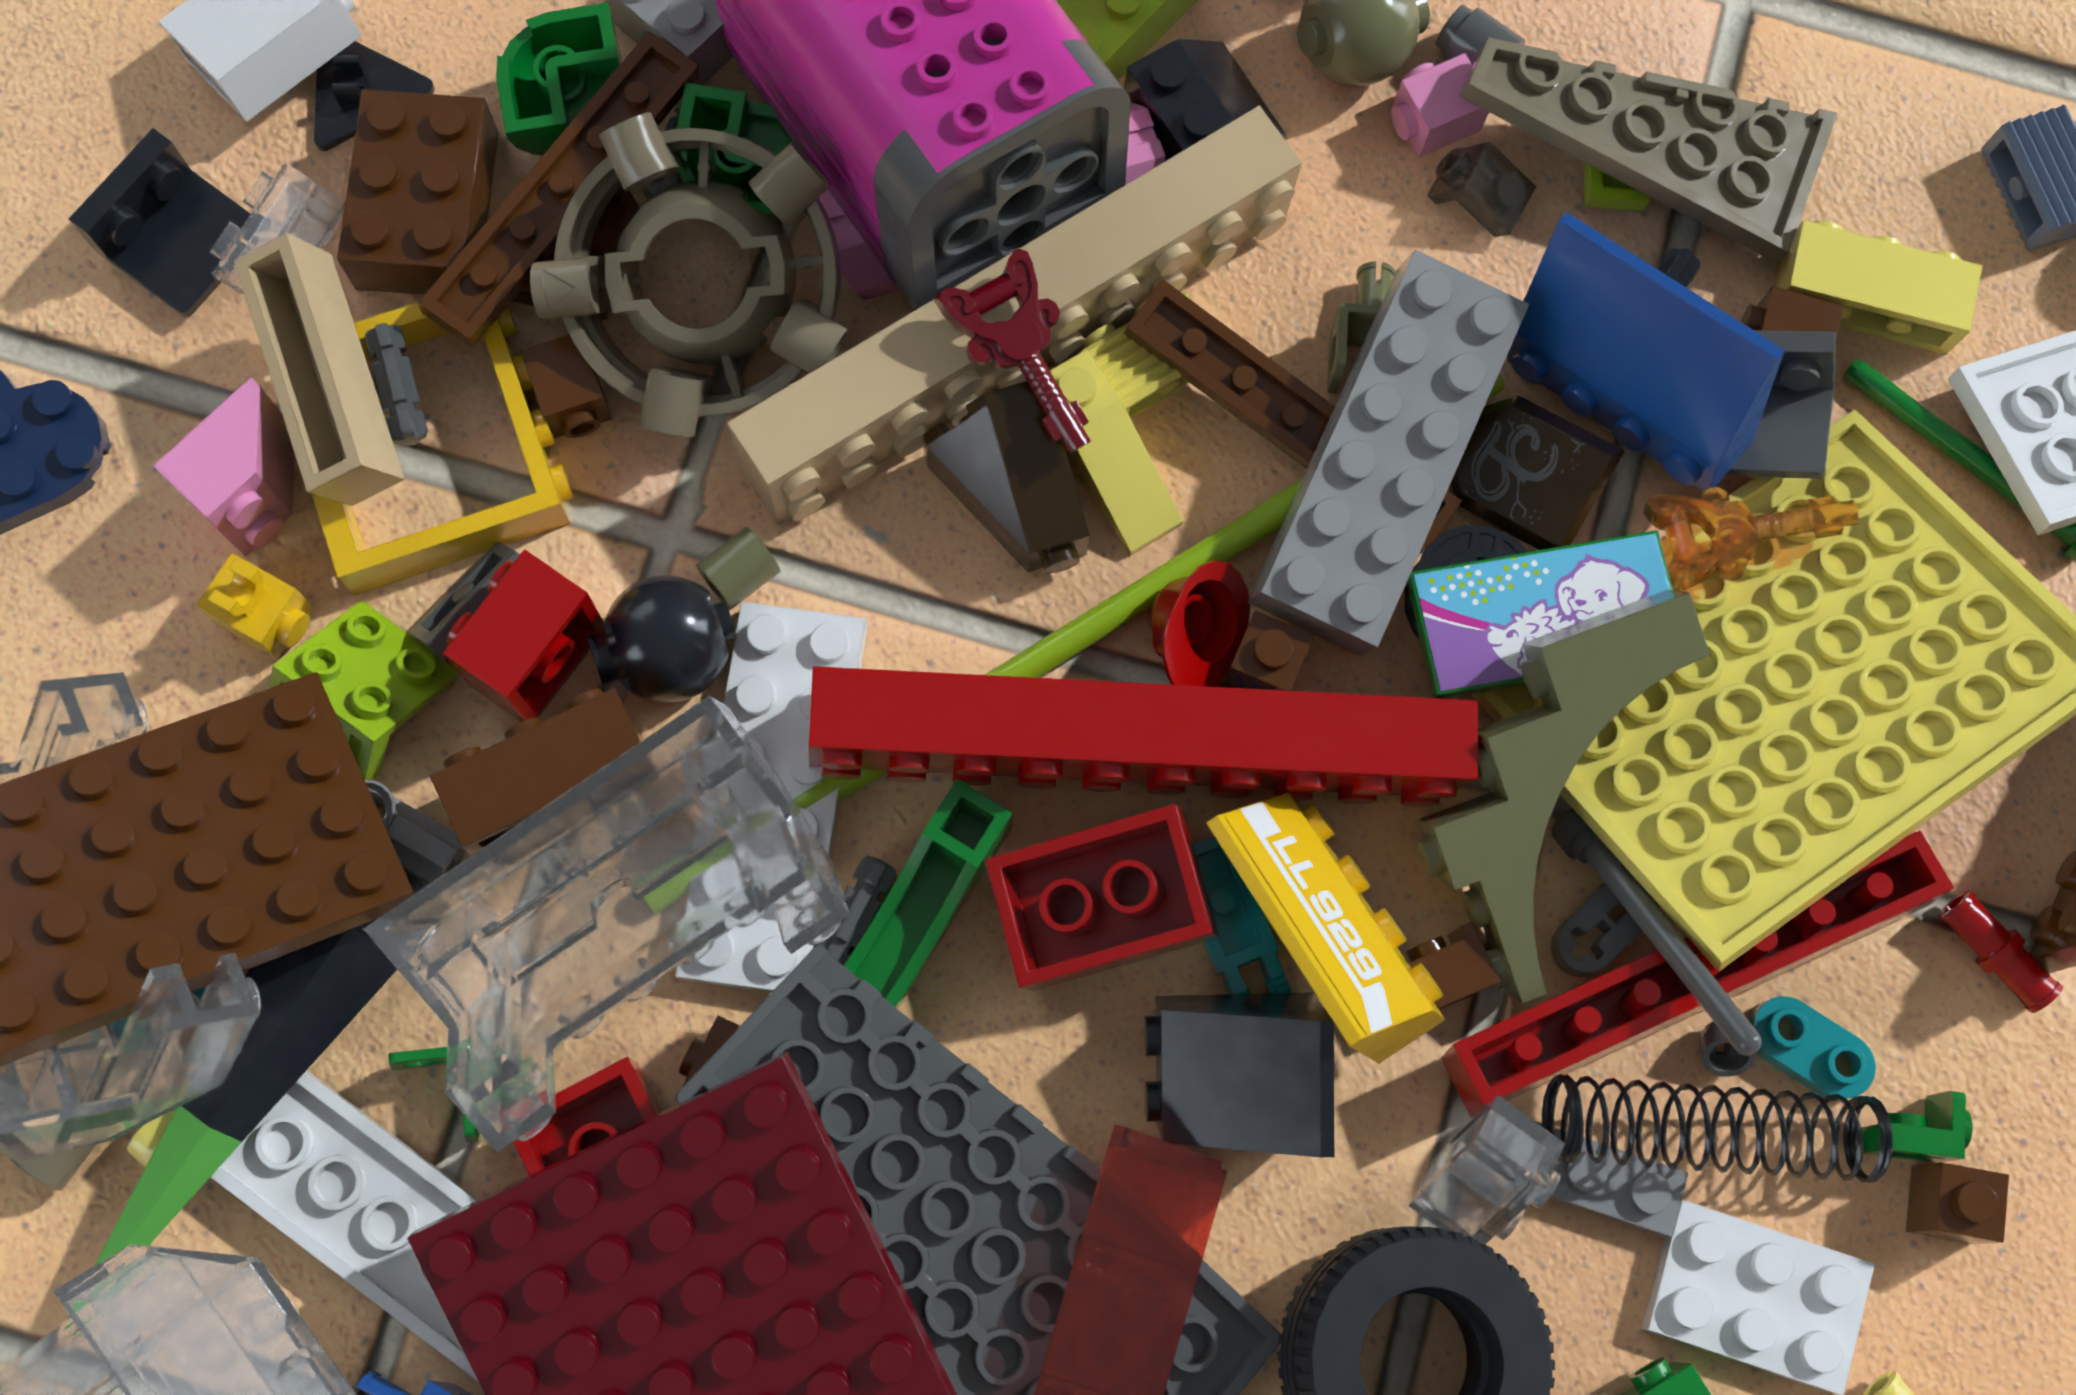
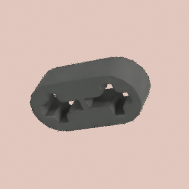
(1607, 947)

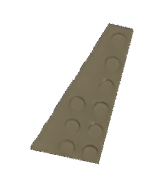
(1674, 139)

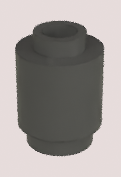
(1469, 30)

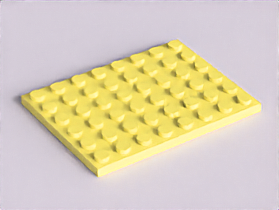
(1836, 705)

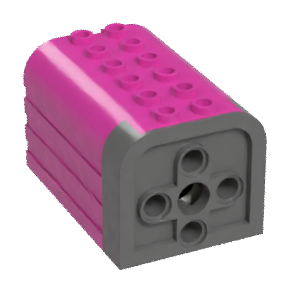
(939, 121)

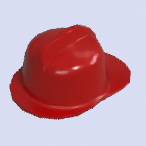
(1200, 624)

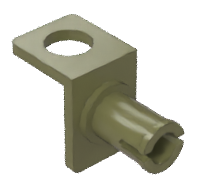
(1355, 320)

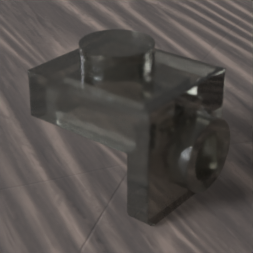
(1484, 186)

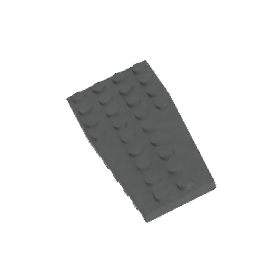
(962, 1187)

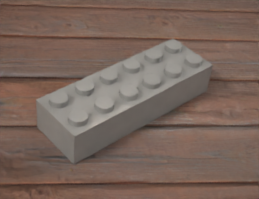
(1388, 453)

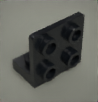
(159, 223)

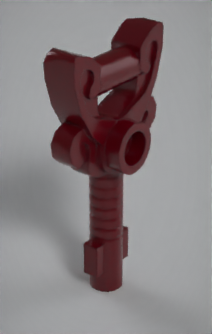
(1017, 341)

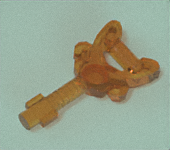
(1734, 531)

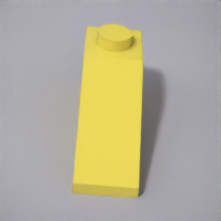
(1115, 462)

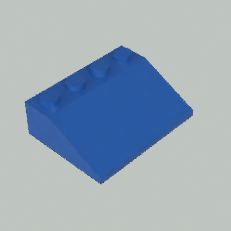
(1643, 355)

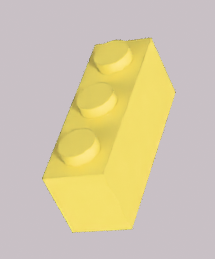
(1884, 285)

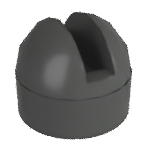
(1722, 1063)

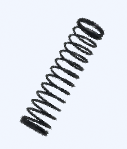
(1852, 1128)

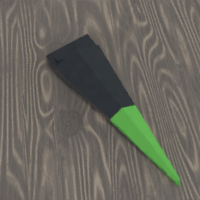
(303, 1009)

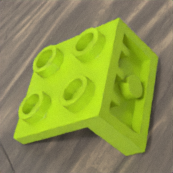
(371, 676)

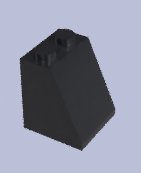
(1243, 1072)

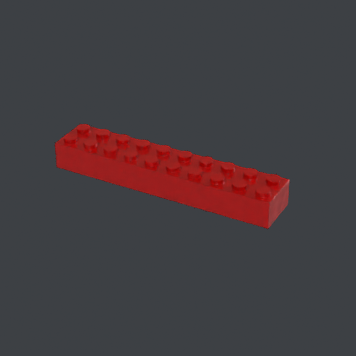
(1140, 735)

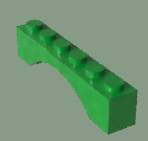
(930, 890)

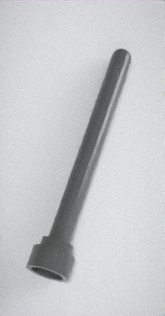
(1583, 844)

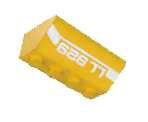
(1329, 925)

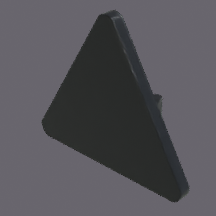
(340, 88)

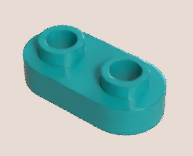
(1813, 1049)

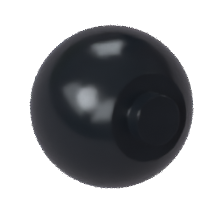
(663, 639)

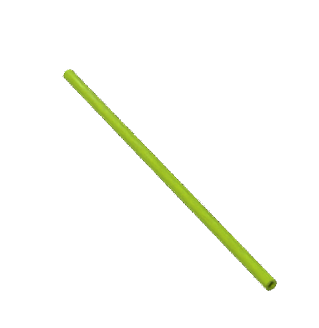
(1117, 609)

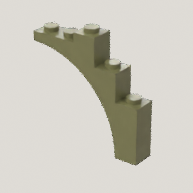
(1525, 760)

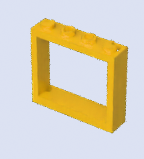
(473, 534)

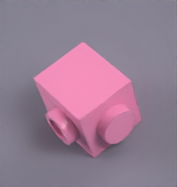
(1431, 109)

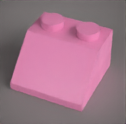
(237, 468)

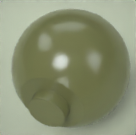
(1360, 38)

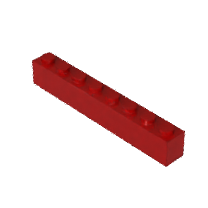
(1651, 996)

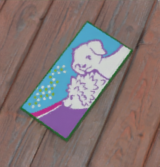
(1483, 610)

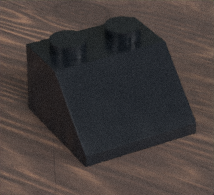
(1191, 91)

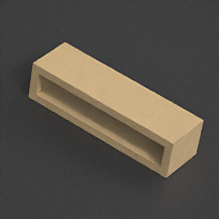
(318, 370)

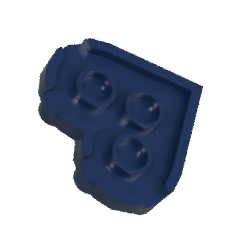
(47, 449)

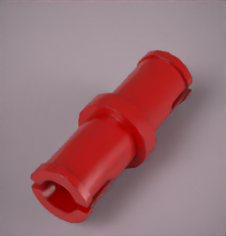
(2000, 951)

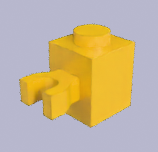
(256, 606)

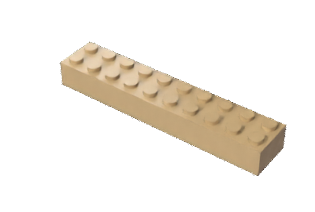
(1093, 266)

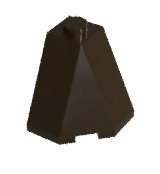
(1012, 478)

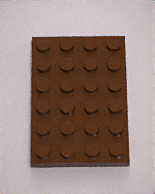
(179, 850)

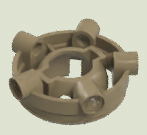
(586, 285)

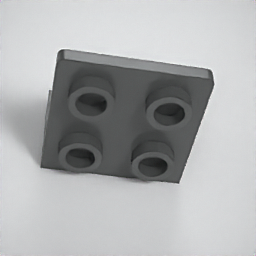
(1798, 412)

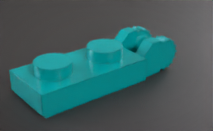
(1240, 923)

